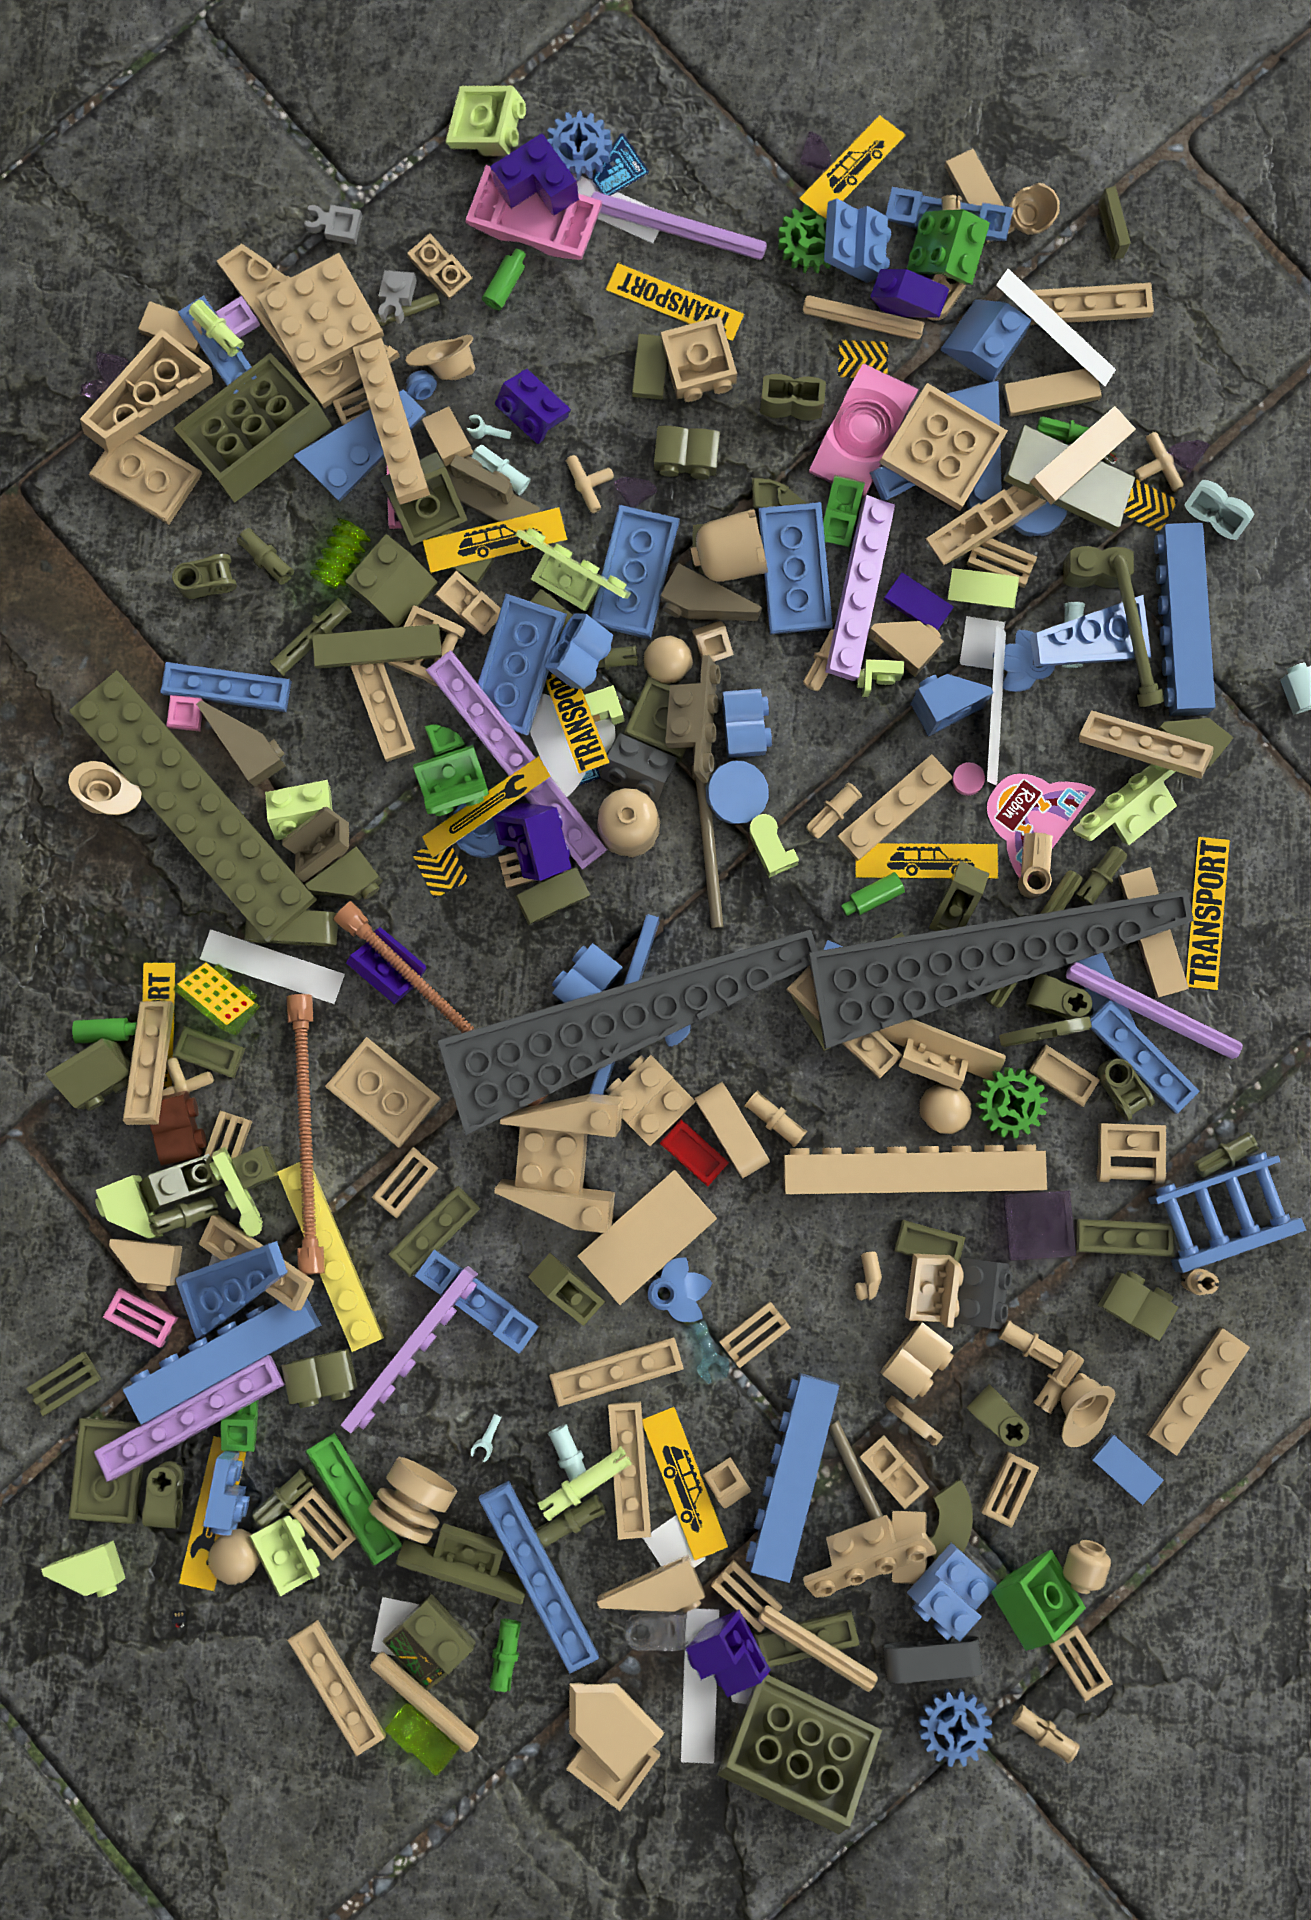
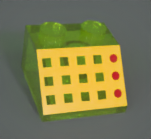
(218, 997)

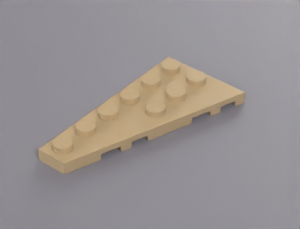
(253, 276)

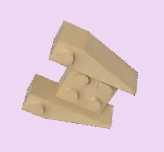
(554, 1159)

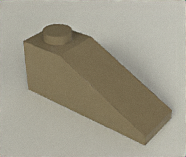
(703, 599)
(247, 746)

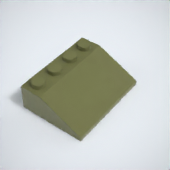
(255, 430)
(801, 1754)

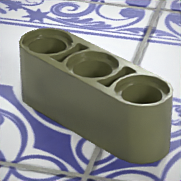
(308, 929)

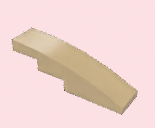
(982, 523)

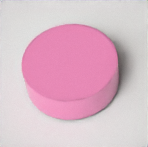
(968, 779)

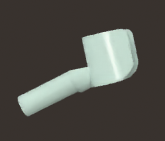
(484, 429)
(487, 1438)

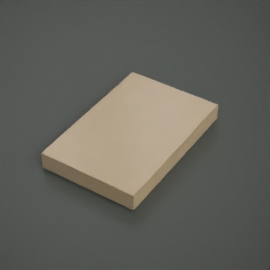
(147, 476)
(383, 1092)

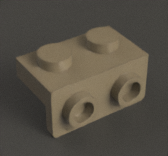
(318, 842)

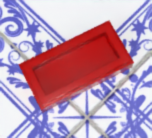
(694, 1153)

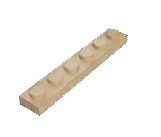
(391, 421)

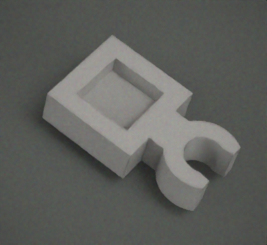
(339, 224)
(396, 291)

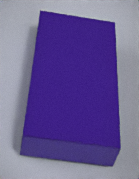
(918, 602)

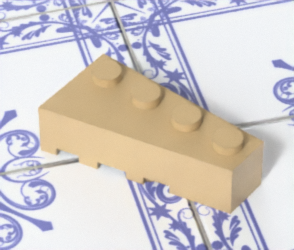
(145, 391)

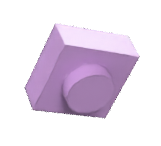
(239, 317)

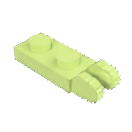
(236, 1194)

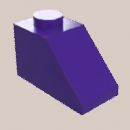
(908, 294)

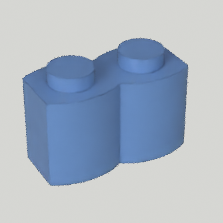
(579, 651)
(745, 723)
(590, 975)

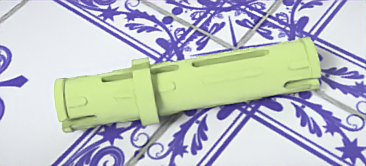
(583, 1484)

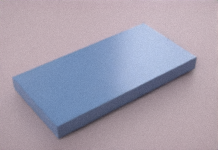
(640, 558)
(796, 568)
(517, 658)

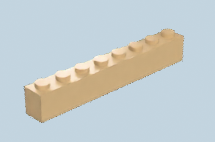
(914, 1172)

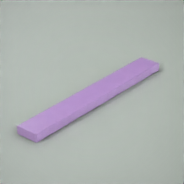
(512, 752)

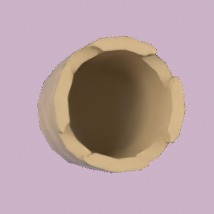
(730, 548)
(628, 822)

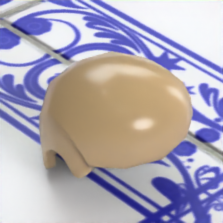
(1034, 208)
(667, 659)
(945, 1109)
(233, 1557)

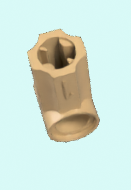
(1037, 862)

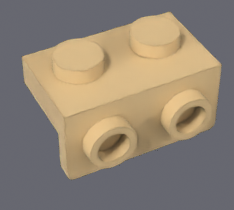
(934, 1289)

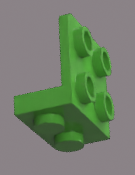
(949, 244)
(451, 781)

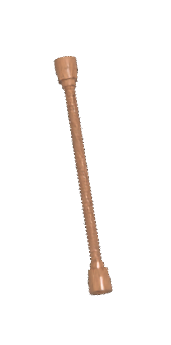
(354, 922)
(300, 1014)

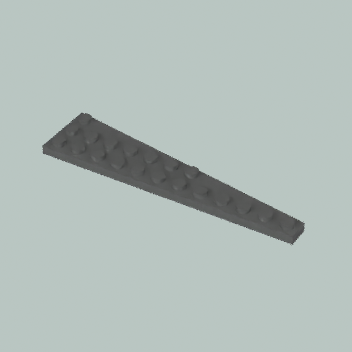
(912, 975)
(545, 1050)

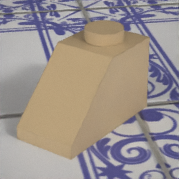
(907, 642)
(149, 1261)

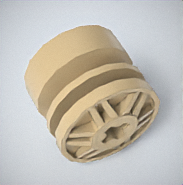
(409, 1506)

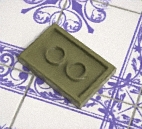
(91, 1494)

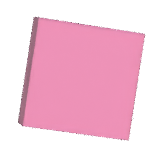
(184, 713)

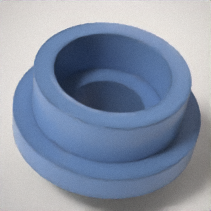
(420, 385)

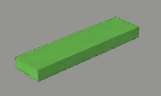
(352, 1498)

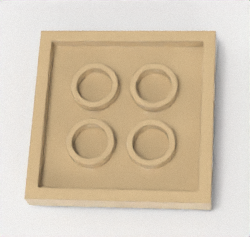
(320, 315)
(943, 446)

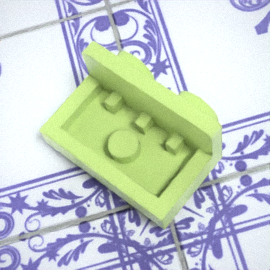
(294, 805)
(285, 1554)

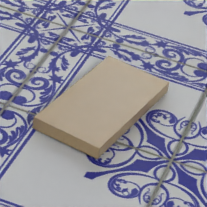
(647, 1237)

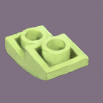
(983, 588)

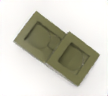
(552, 895)

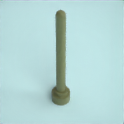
(1149, 693)

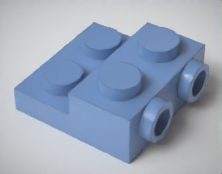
(856, 240)
(226, 1500)
(951, 1593)

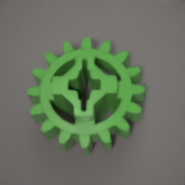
(809, 233)
(1023, 1097)

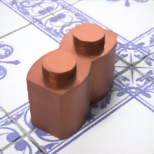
(177, 1132)

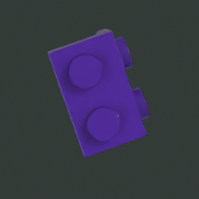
(531, 405)
(382, 974)

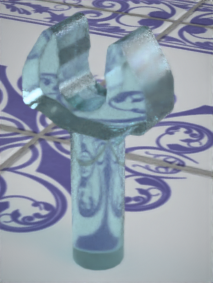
(709, 1353)

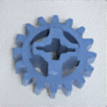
(594, 143)
(941, 1724)

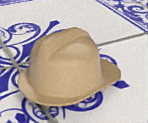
(446, 358)
(103, 789)
(1085, 1410)

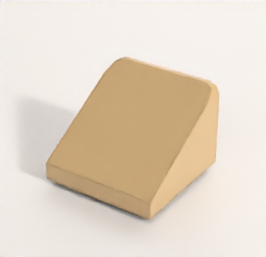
(713, 641)
(727, 1483)

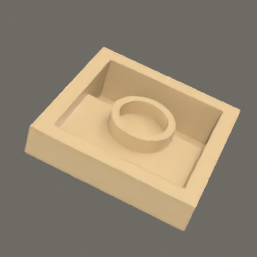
(699, 359)
(650, 1099)

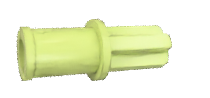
(215, 327)

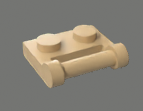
(422, 617)
(1131, 1141)

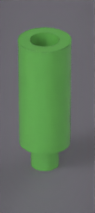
(504, 280)
(874, 895)
(95, 1029)

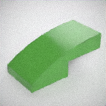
(842, 510)
(240, 1429)

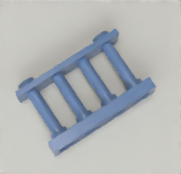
(1220, 1244)

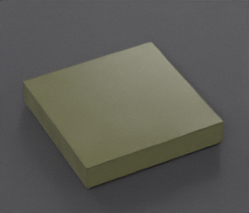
(650, 718)

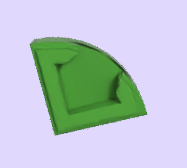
(444, 739)

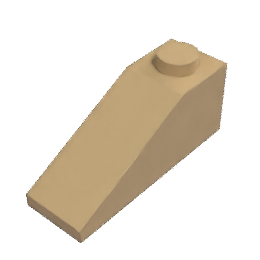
(663, 1589)

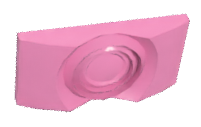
(532, 222)
(863, 427)

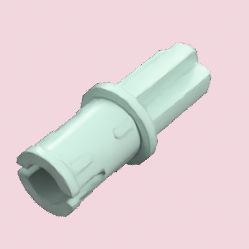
(492, 463)

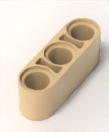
(732, 1130)

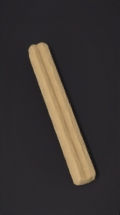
(863, 317)
(817, 1648)
(424, 1702)

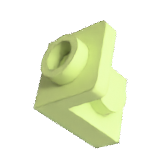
(883, 671)

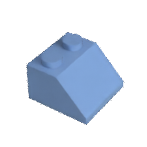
(987, 337)
(948, 700)

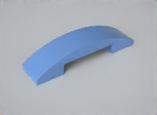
(908, 206)
(482, 1304)

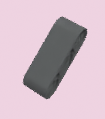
(932, 1659)

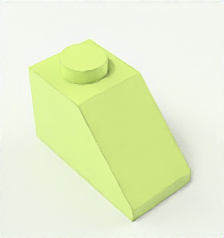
(126, 1205)
(89, 1570)

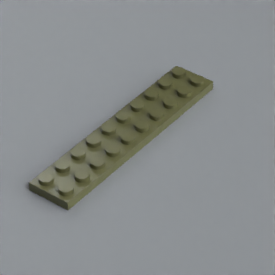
(193, 806)

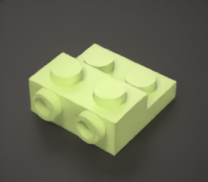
(486, 119)

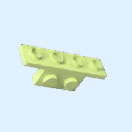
(567, 577)
(1132, 808)

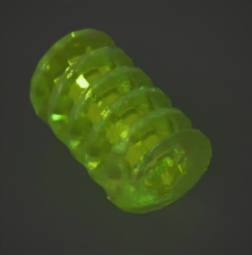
(339, 554)

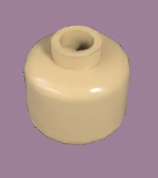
(1086, 1566)

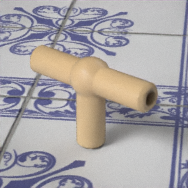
(1163, 462)
(585, 483)
(179, 1081)

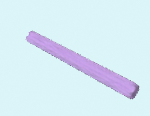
(681, 226)
(1154, 1010)

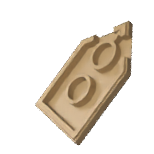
(610, 1726)

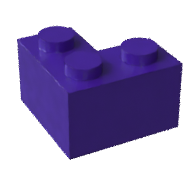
(532, 170)
(537, 839)
(728, 1653)

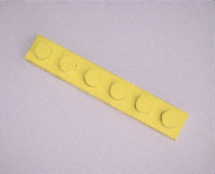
(340, 1274)

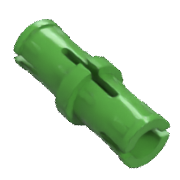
(505, 1655)

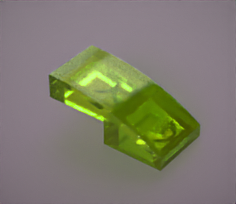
(422, 1738)

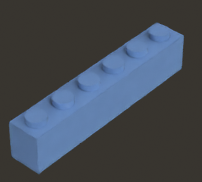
(1185, 619)
(218, 1359)
(793, 1477)

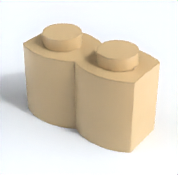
(917, 1360)

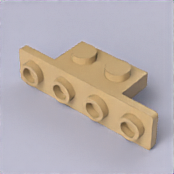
(941, 1054)
(866, 1553)

